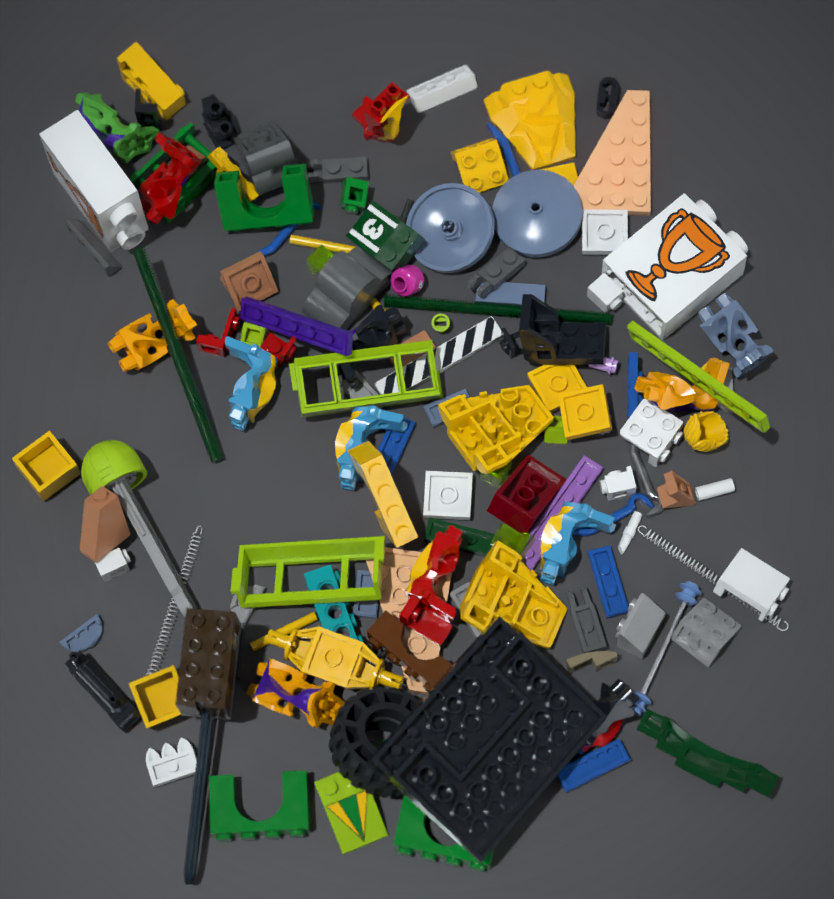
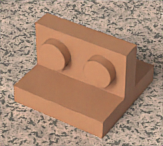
(248, 278)

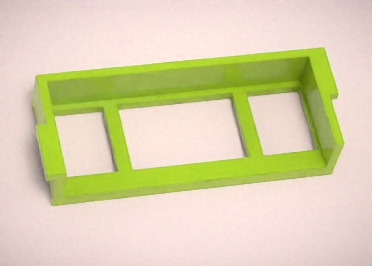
(383, 400)
(308, 552)

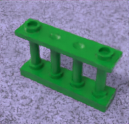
(199, 179)

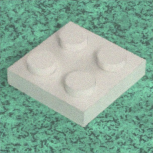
(603, 230)
(447, 495)

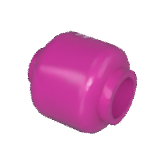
(407, 280)

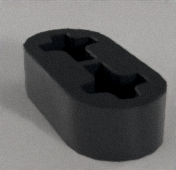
(602, 97)

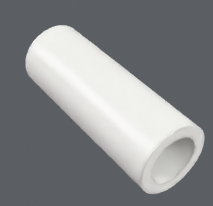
(714, 489)

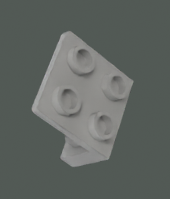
(705, 631)

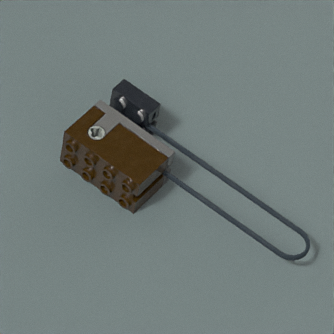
(205, 690)

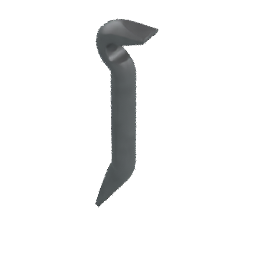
(644, 479)

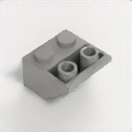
(640, 627)

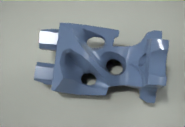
(727, 323)

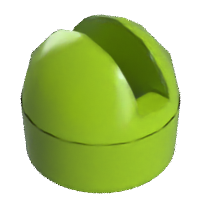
(440, 318)

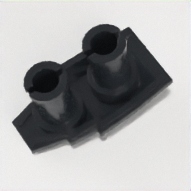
(218, 122)

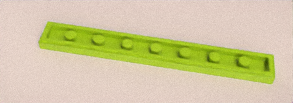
(698, 377)

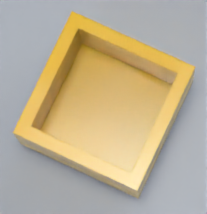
(46, 465)
(156, 696)

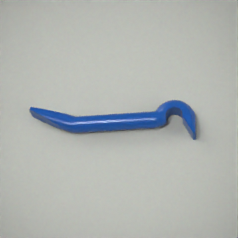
(506, 149)
(282, 236)
(619, 514)

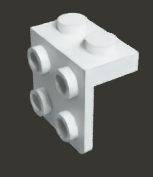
(652, 431)

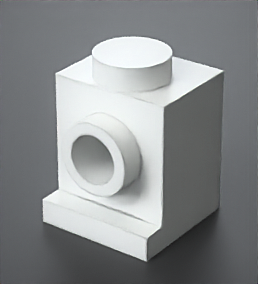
(618, 484)
(113, 564)

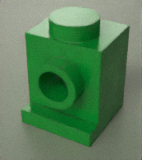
(356, 188)

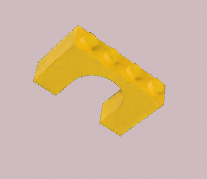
(392, 512)

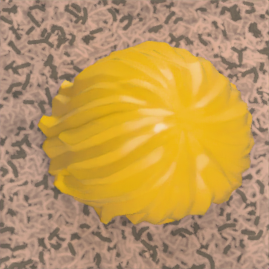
(705, 431)

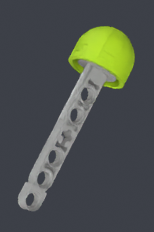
(121, 470)

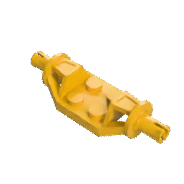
(334, 658)

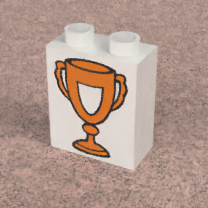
(95, 182)
(676, 265)

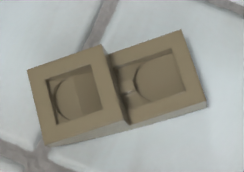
(598, 660)

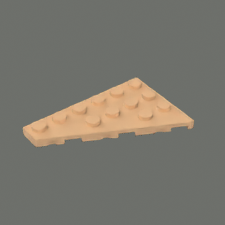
(620, 163)
(395, 580)

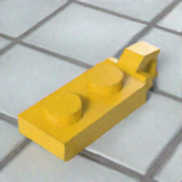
(222, 163)

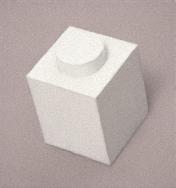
(605, 293)

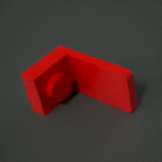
(212, 344)
(278, 348)
(424, 622)

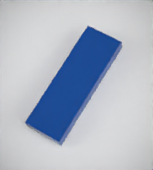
(394, 445)
(608, 582)

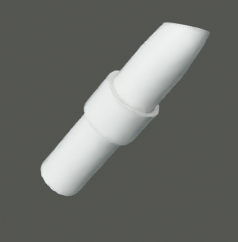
(629, 532)

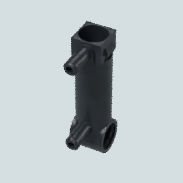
(102, 690)

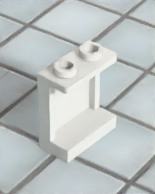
(753, 583)

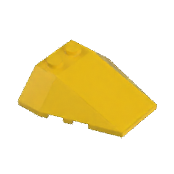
(512, 591)

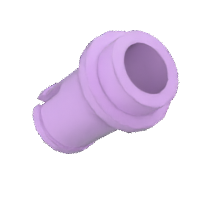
(610, 365)

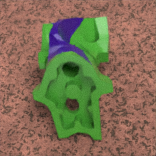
(122, 137)

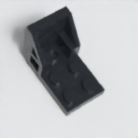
(556, 343)

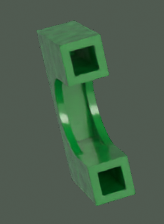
(240, 213)
(290, 819)
(413, 839)

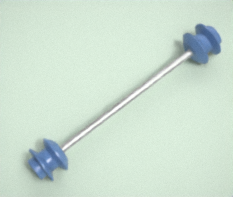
(686, 597)

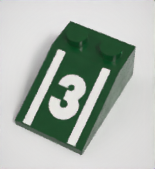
(385, 237)

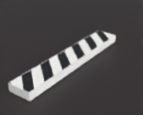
(445, 356)

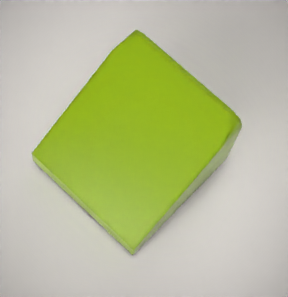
(253, 334)
(555, 432)

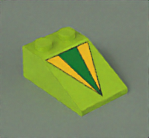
(350, 813)

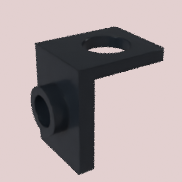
(507, 344)

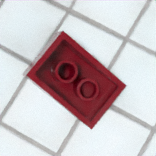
(525, 494)

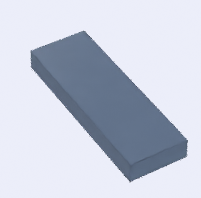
(512, 293)

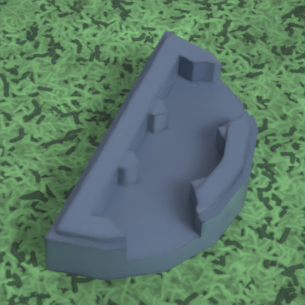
(84, 637)

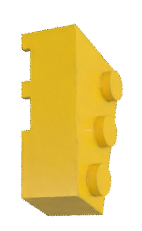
(156, 87)

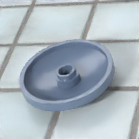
(446, 209)
(540, 231)

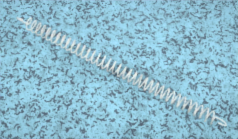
(703, 571)
(167, 618)

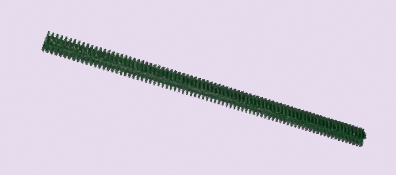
(488, 309)
(176, 355)

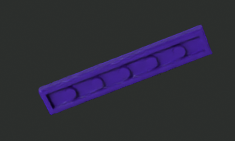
(296, 325)

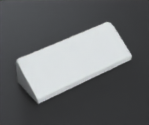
(442, 88)

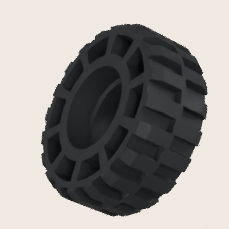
(350, 747)

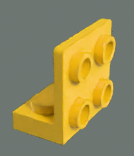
(481, 165)

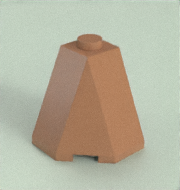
(102, 524)

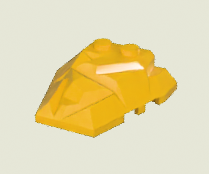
(536, 117)
(494, 426)

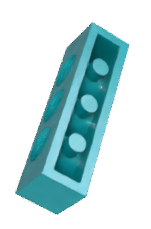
(323, 579)

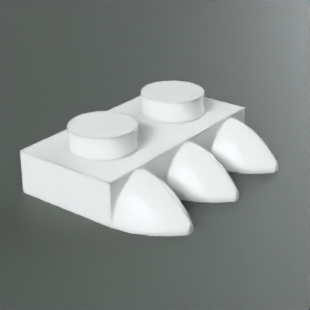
(172, 764)

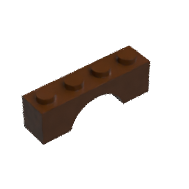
(388, 635)

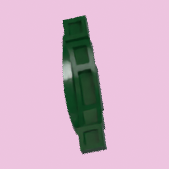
(704, 760)

